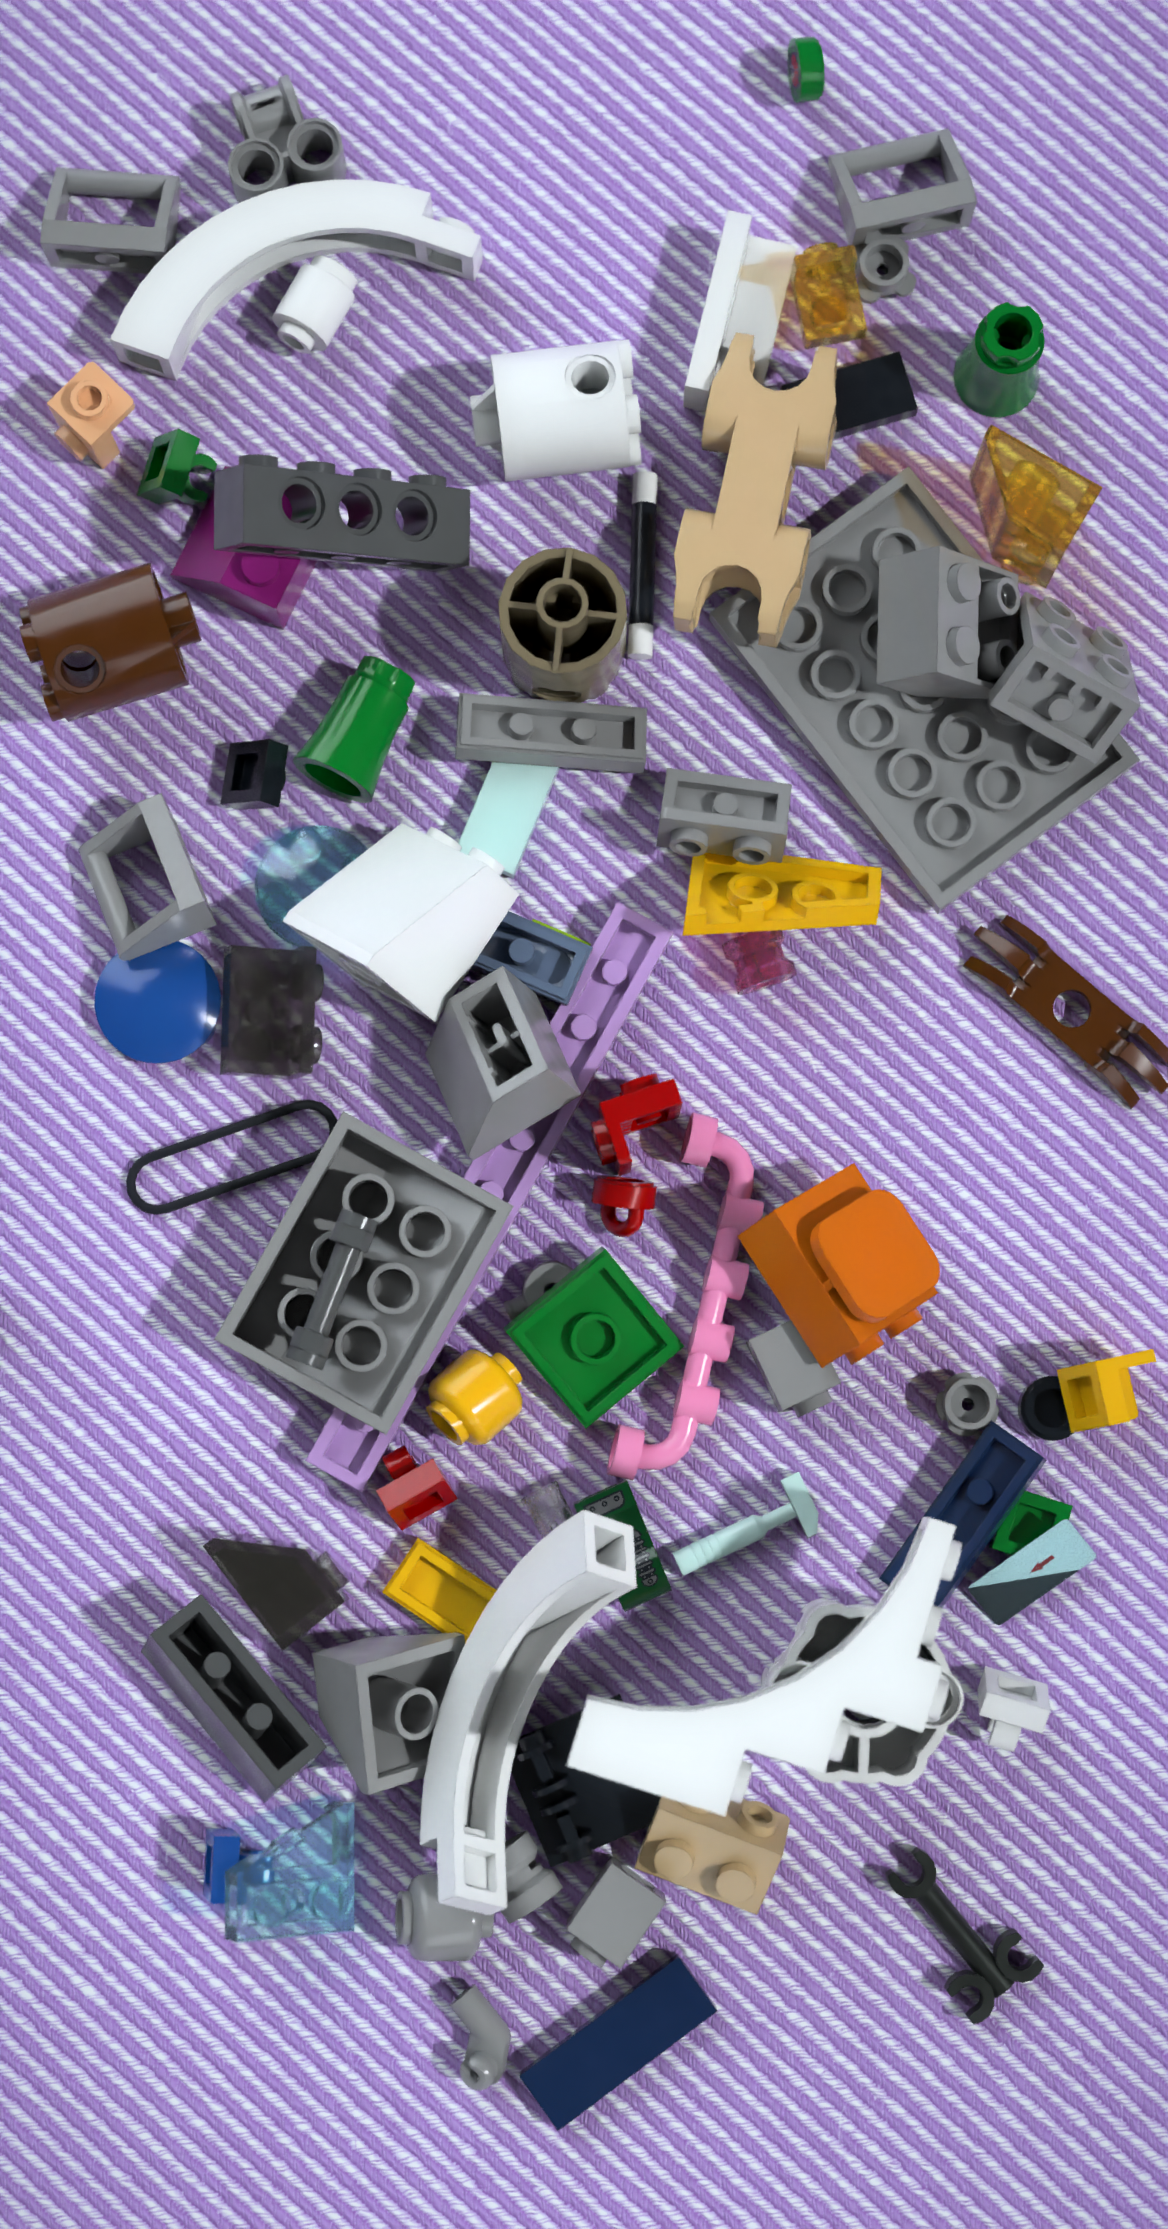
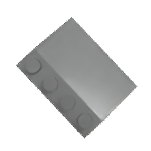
(400, 1292)

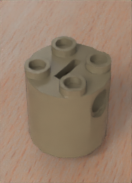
(563, 625)

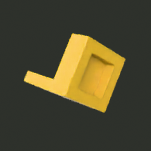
(1101, 1391)

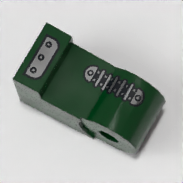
(620, 1505)

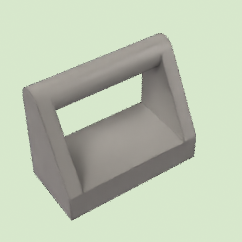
(910, 213)
(109, 245)
(183, 917)

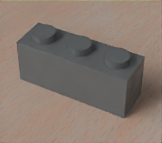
(232, 1698)

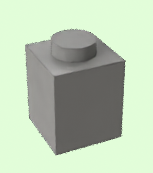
(792, 1370)
(614, 1914)

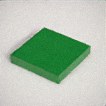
(593, 1337)

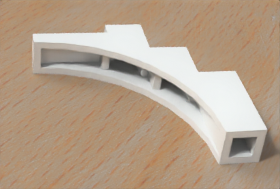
(875, 1670)

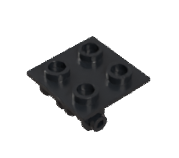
(569, 1806)

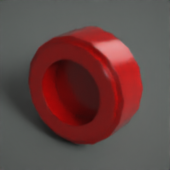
(623, 1193)

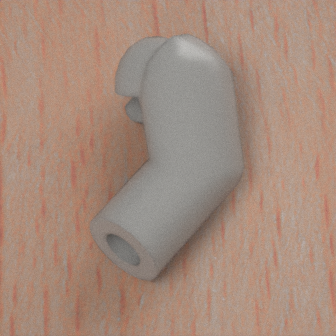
(487, 2041)

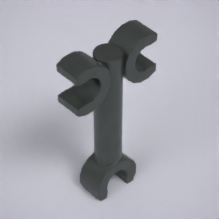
(990, 1971)

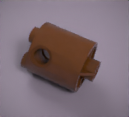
(126, 636)

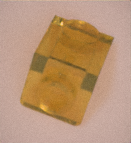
(827, 295)

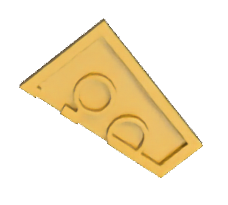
(778, 896)

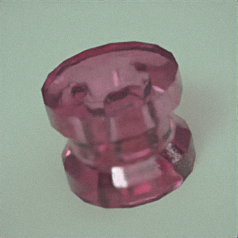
(758, 960)

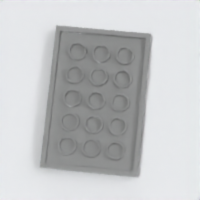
(933, 777)

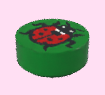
(805, 69)

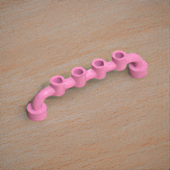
(709, 1337)

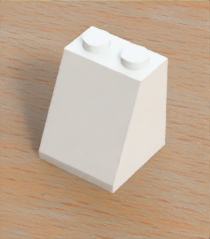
(408, 916)

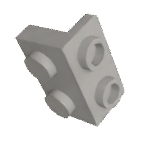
(724, 816)

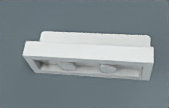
(743, 298)

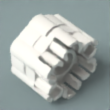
(875, 1748)

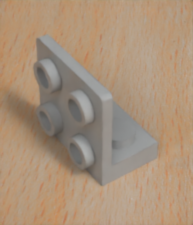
(1067, 679)

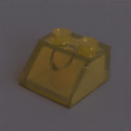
(1028, 505)

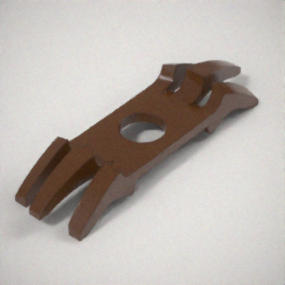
(1035, 993)

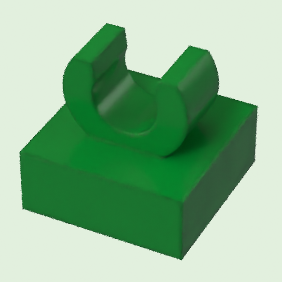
(169, 469)

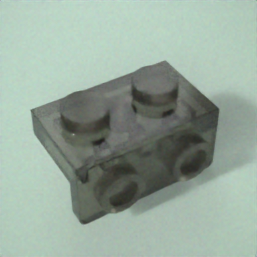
(270, 1012)

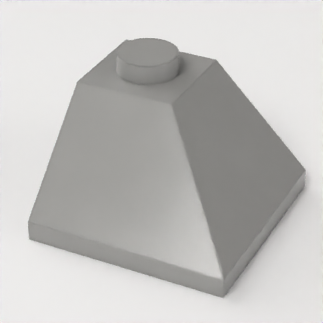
(384, 1703)

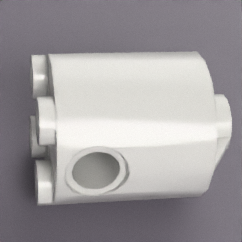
(561, 410)

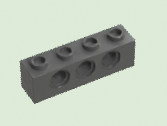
(253, 521)

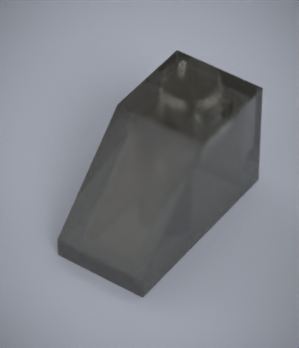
(281, 1584)

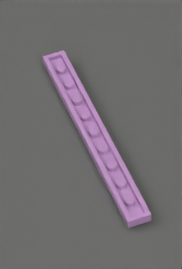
(585, 1032)

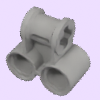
(279, 140)

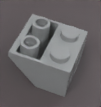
(945, 623)
(498, 1062)

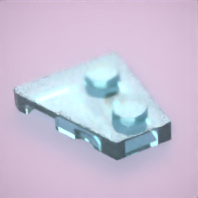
(297, 1883)

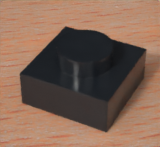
(254, 774)

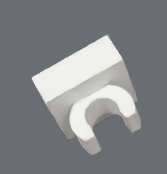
(1011, 1704)

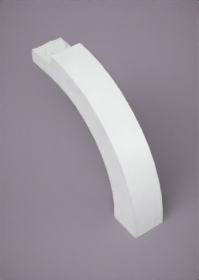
(269, 234)
(491, 1693)

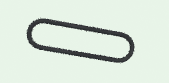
(216, 1134)

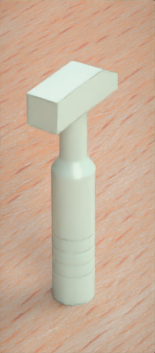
(751, 1528)

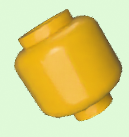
(475, 1397)

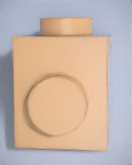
(88, 412)

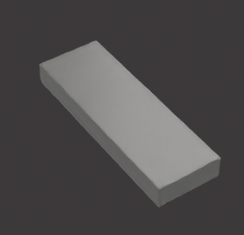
(551, 733)

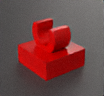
(415, 1488)

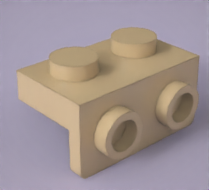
(714, 1853)

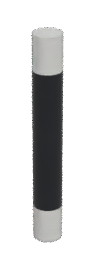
(642, 565)

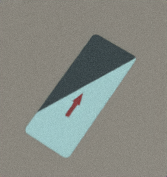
(1032, 1572)

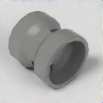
(526, 1880)

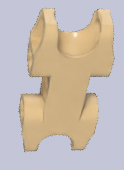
(747, 536)

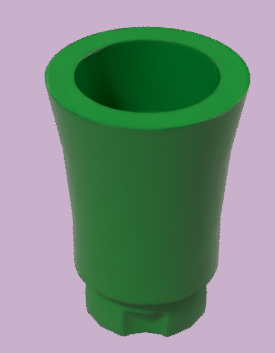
(1001, 364)
(357, 731)

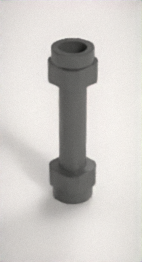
(352, 1235)

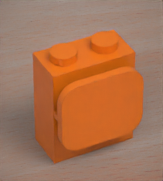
(844, 1265)

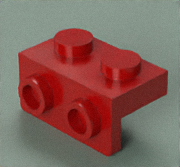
(640, 1106)

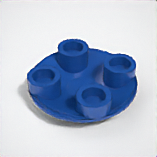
(158, 1003)

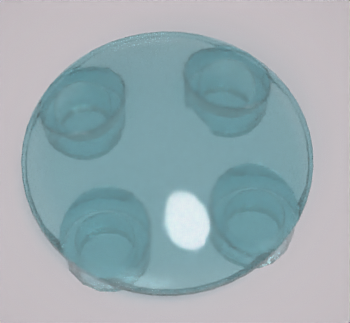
(296, 868)

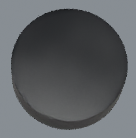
(1043, 1409)

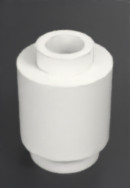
(315, 305)

